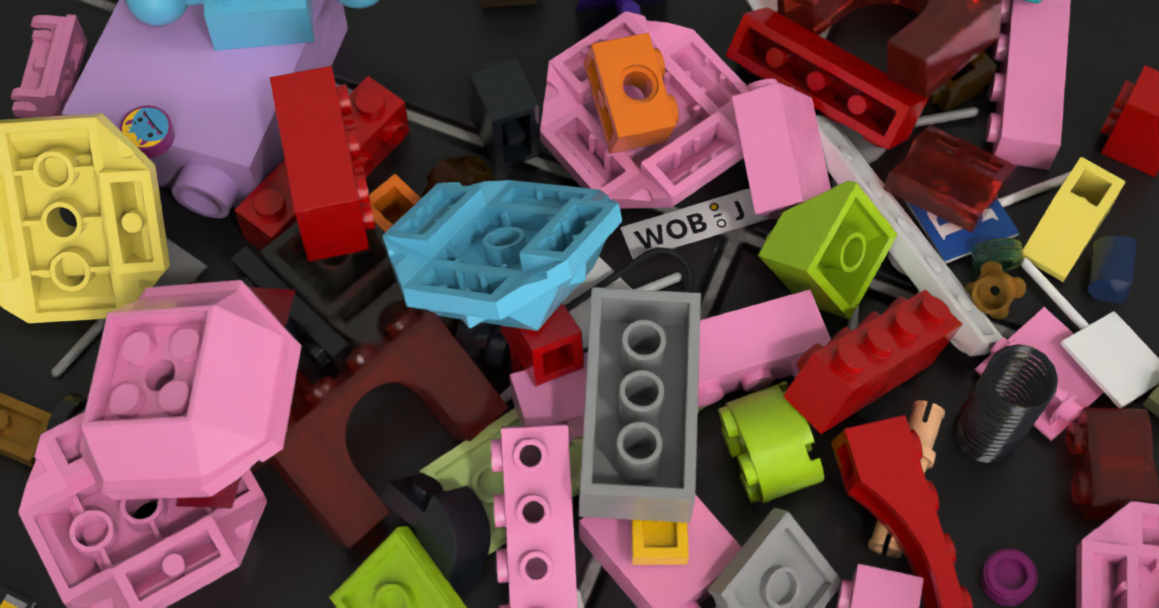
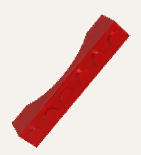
(887, 478)

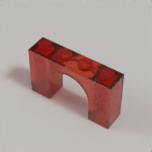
(928, 48)
(414, 354)

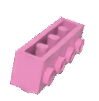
(536, 516)

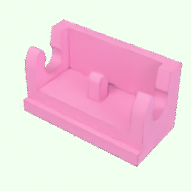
(51, 67)

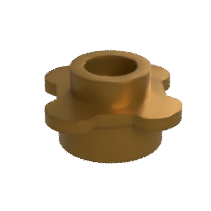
(995, 304)

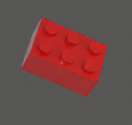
(323, 163)

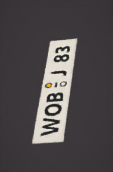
(692, 223)

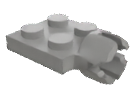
(776, 570)

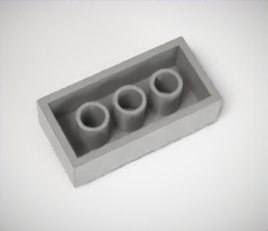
(641, 405)

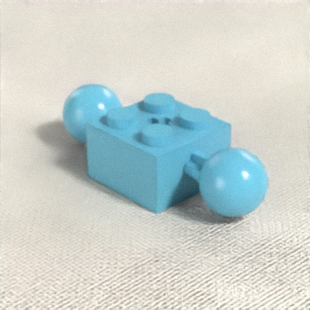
(242, 22)

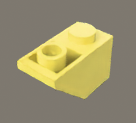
(1072, 218)

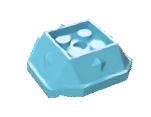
(499, 249)

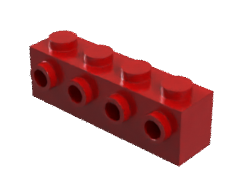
(837, 81)
(379, 126)
(870, 359)

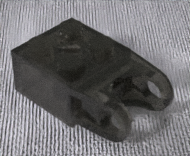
(348, 291)

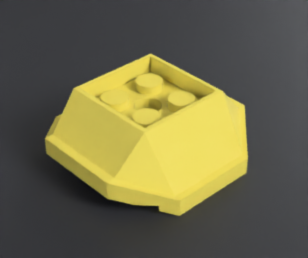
(114, 193)

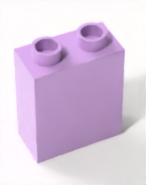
(215, 99)

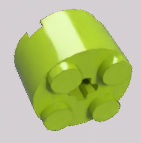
(769, 444)

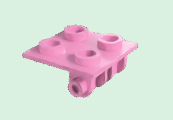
(1074, 385)

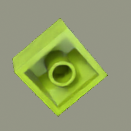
(830, 247)

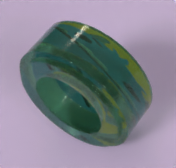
(1003, 250)

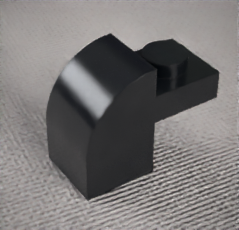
(447, 523)

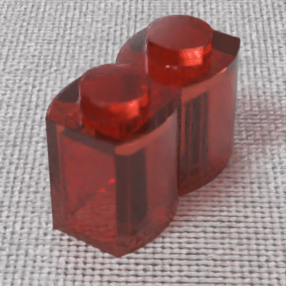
(1112, 460)

